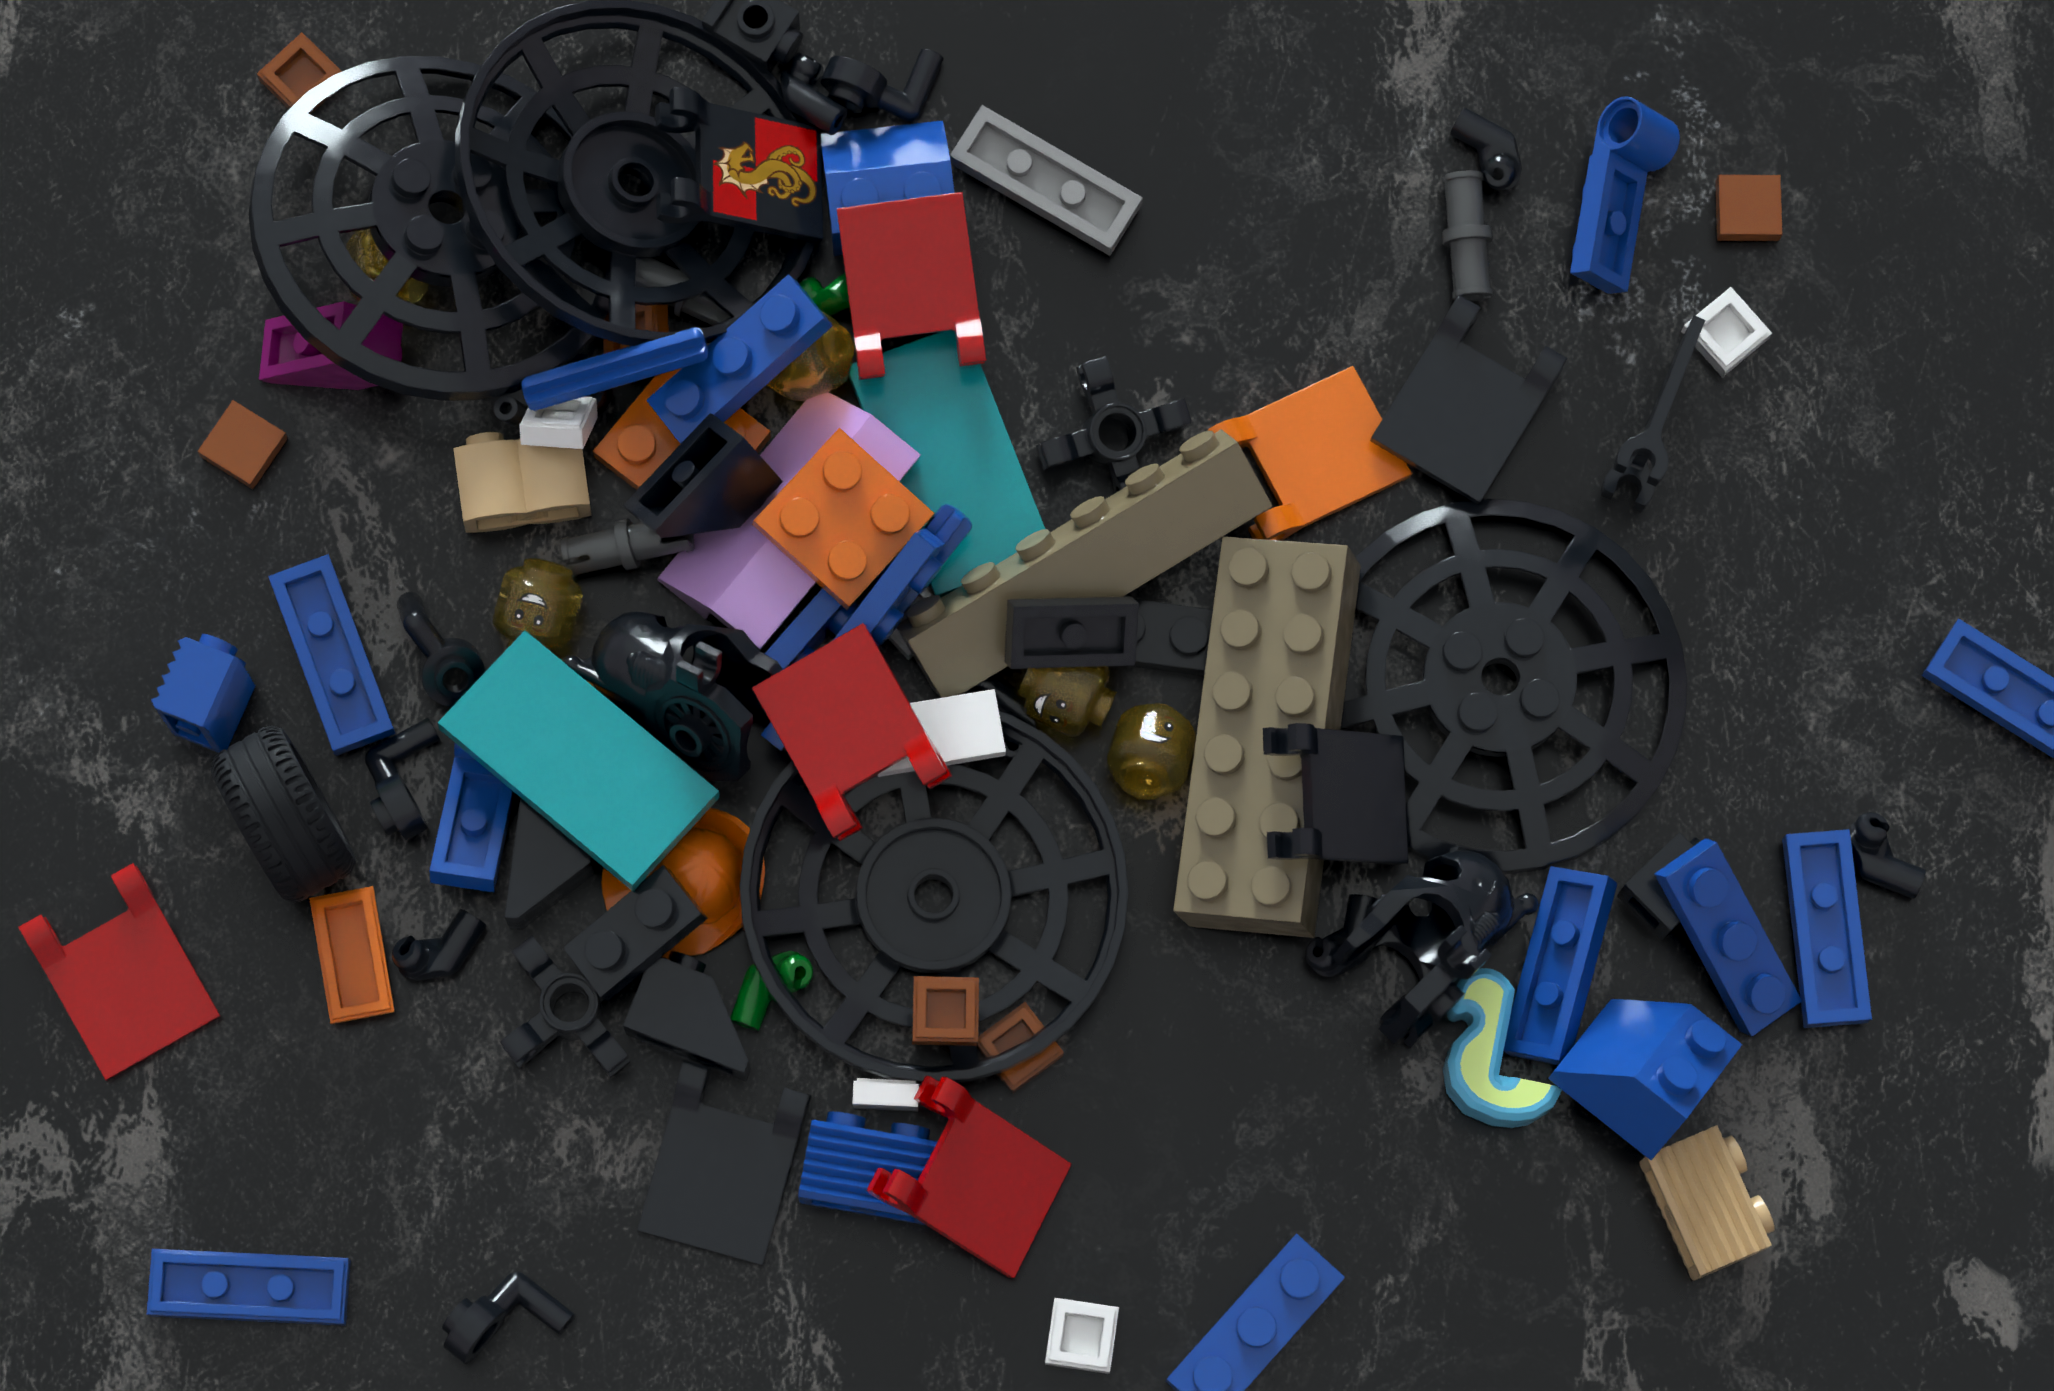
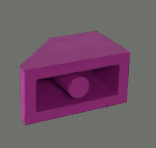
(294, 361)

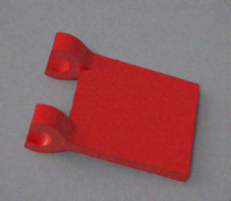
(909, 276)
(846, 723)
(124, 980)
(982, 1182)

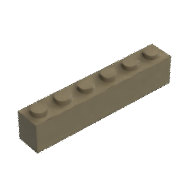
(1098, 553)

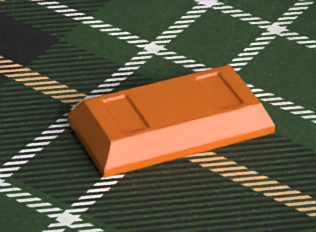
(352, 955)

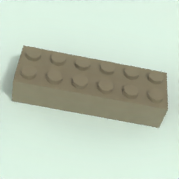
(1270, 662)

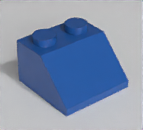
(884, 167)
(1645, 1068)

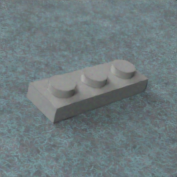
(1046, 180)

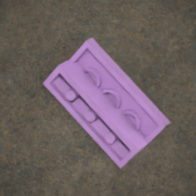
(741, 572)

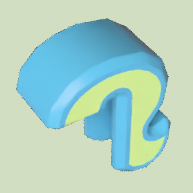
(1477, 1054)

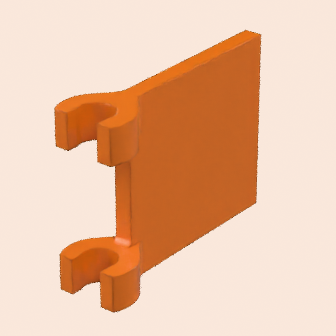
(1316, 453)

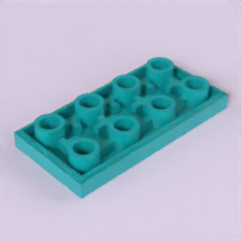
(962, 445)
(578, 760)

